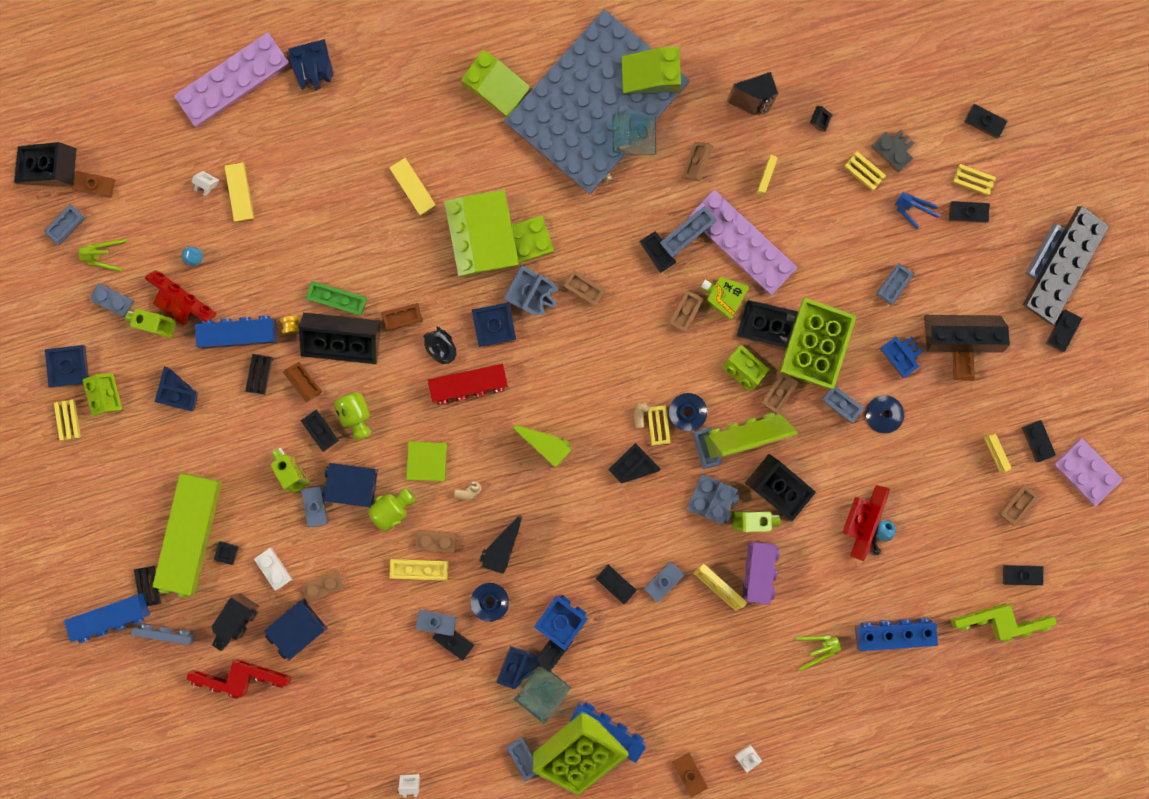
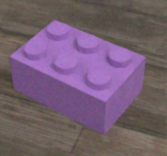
(760, 572)

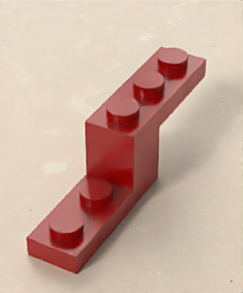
(238, 678)

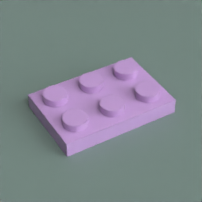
(1087, 472)

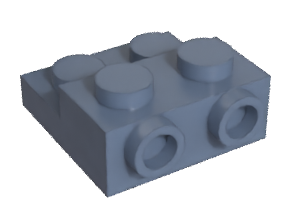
(713, 499)

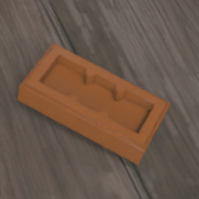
(93, 184)
(402, 317)
(963, 366)
(302, 382)
(690, 775)

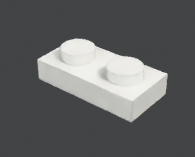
(273, 569)

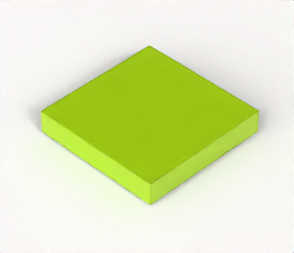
(426, 461)

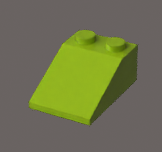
(652, 71)
(495, 83)
(547, 445)

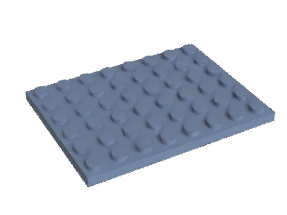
(573, 104)

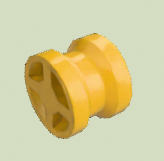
(290, 324)

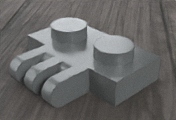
(894, 150)

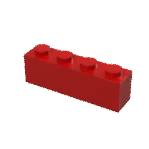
(468, 383)

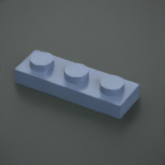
(688, 231)
(1044, 251)
(164, 634)

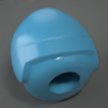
(192, 256)
(885, 531)

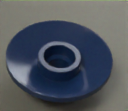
(698, 412)
(875, 415)
(489, 612)

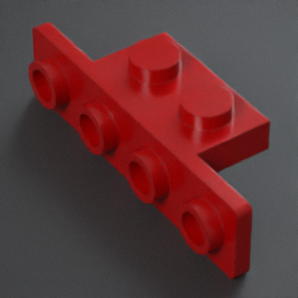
(176, 301)
(864, 520)

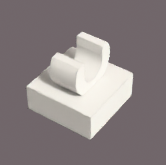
(204, 181)
(748, 758)
(409, 785)

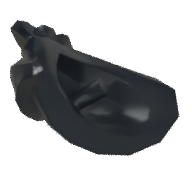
(440, 346)

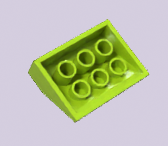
(481, 233)
(818, 344)
(749, 435)
(578, 755)

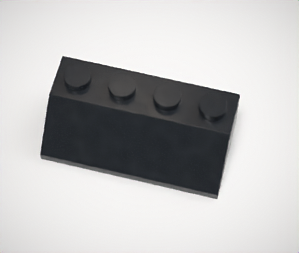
(966, 333)
(339, 338)

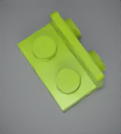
(745, 368)
(102, 394)

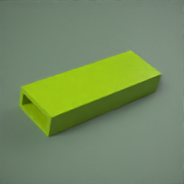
(187, 535)

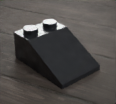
(45, 164)
(767, 324)
(780, 487)
(499, 552)

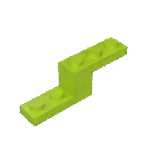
(1003, 622)

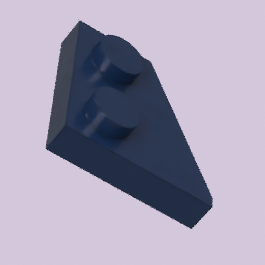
(175, 391)
(516, 667)

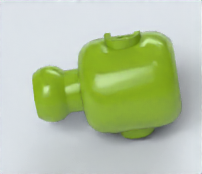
(352, 413)
(390, 510)

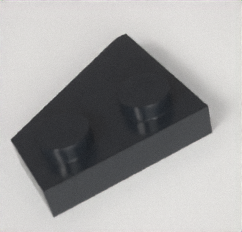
(633, 465)

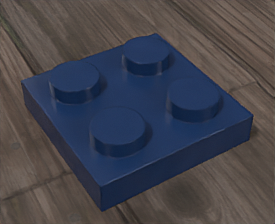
(494, 324)
(66, 366)

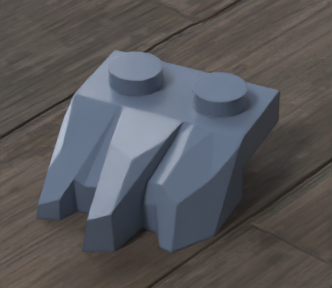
(530, 291)

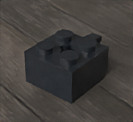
(233, 620)

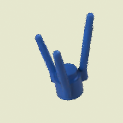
(905, 201)

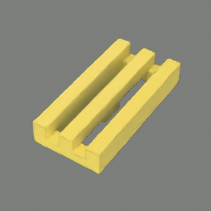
(870, 166)
(766, 175)
(989, 185)
(59, 418)
(666, 426)
(997, 452)

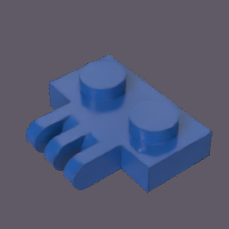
(901, 355)

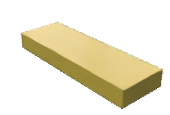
(412, 187)
(239, 192)
(418, 569)
(720, 587)

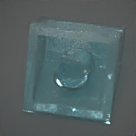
(633, 133)
(542, 694)

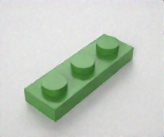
(336, 298)

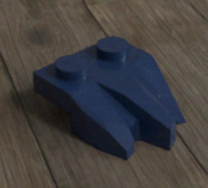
(311, 64)

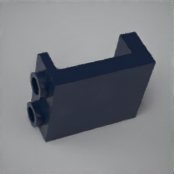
(350, 485)
(295, 630)

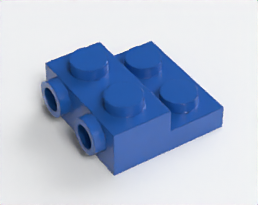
(561, 621)

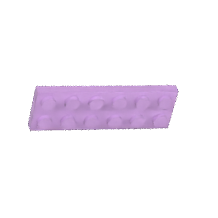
(232, 80)
(746, 245)

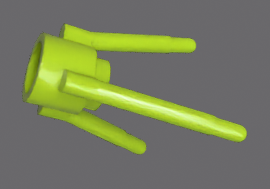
(90, 254)
(829, 647)

